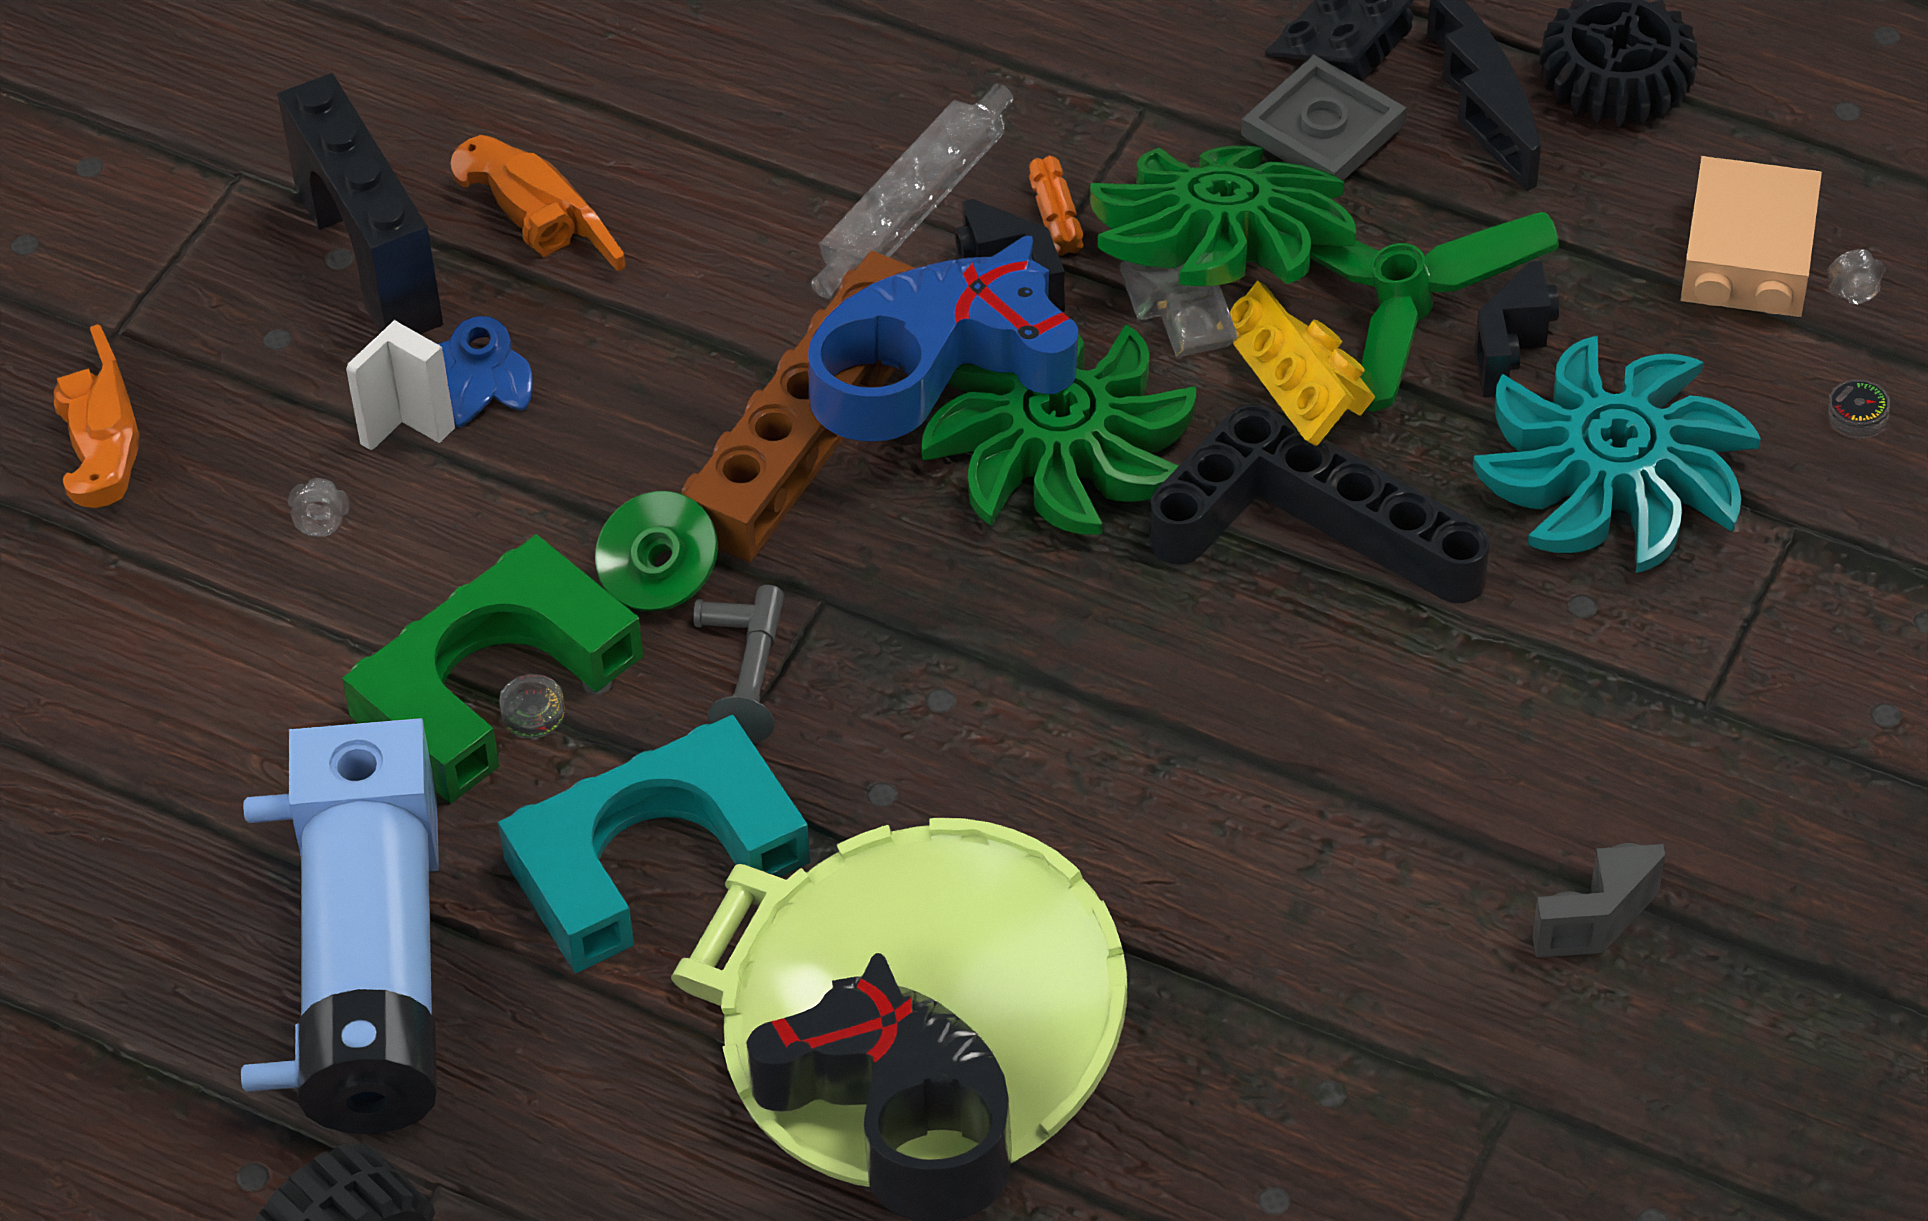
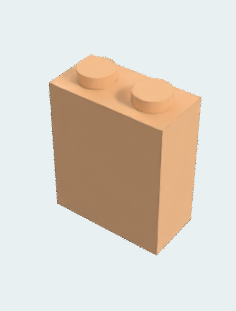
(1751, 236)

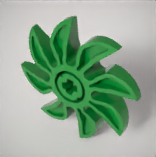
(1222, 215)
(1090, 430)

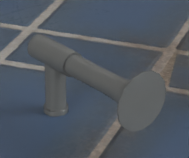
(762, 625)

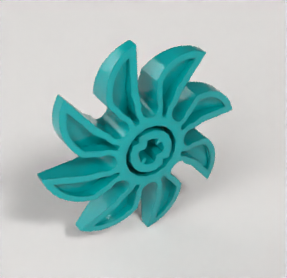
(1616, 453)

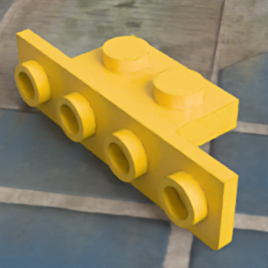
(1298, 364)

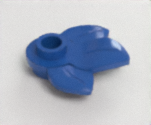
(484, 373)

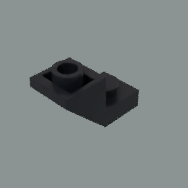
(991, 230)
(1513, 320)

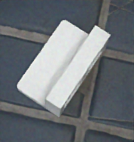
(400, 381)

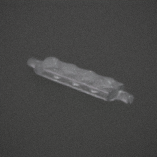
(912, 186)

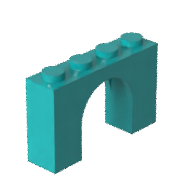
(703, 777)

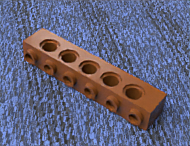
(778, 441)

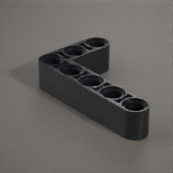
(1323, 486)

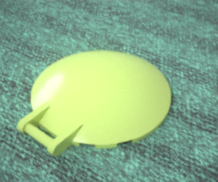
(962, 916)

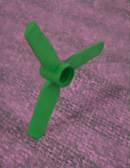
(1408, 278)

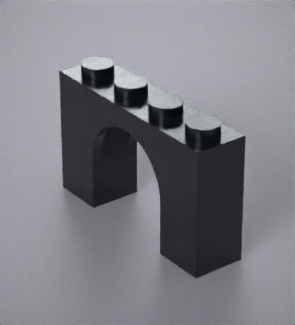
(348, 180)

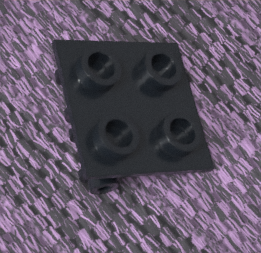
(1346, 33)

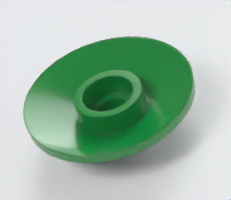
(642, 532)

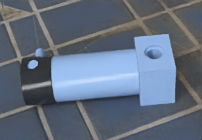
(366, 850)

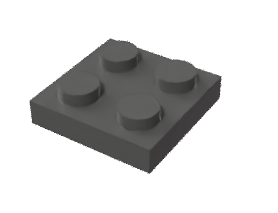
(1323, 119)

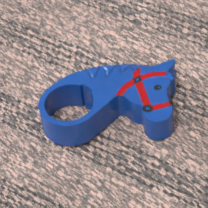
(930, 323)

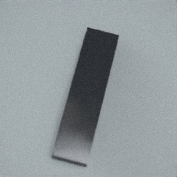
(1490, 95)

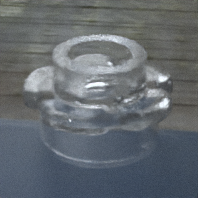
(1855, 276)
(318, 519)

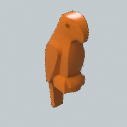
(533, 196)
(99, 429)

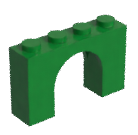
(523, 599)

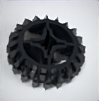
(1619, 59)

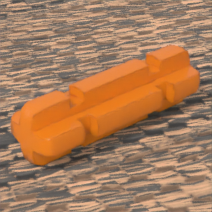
(1056, 205)

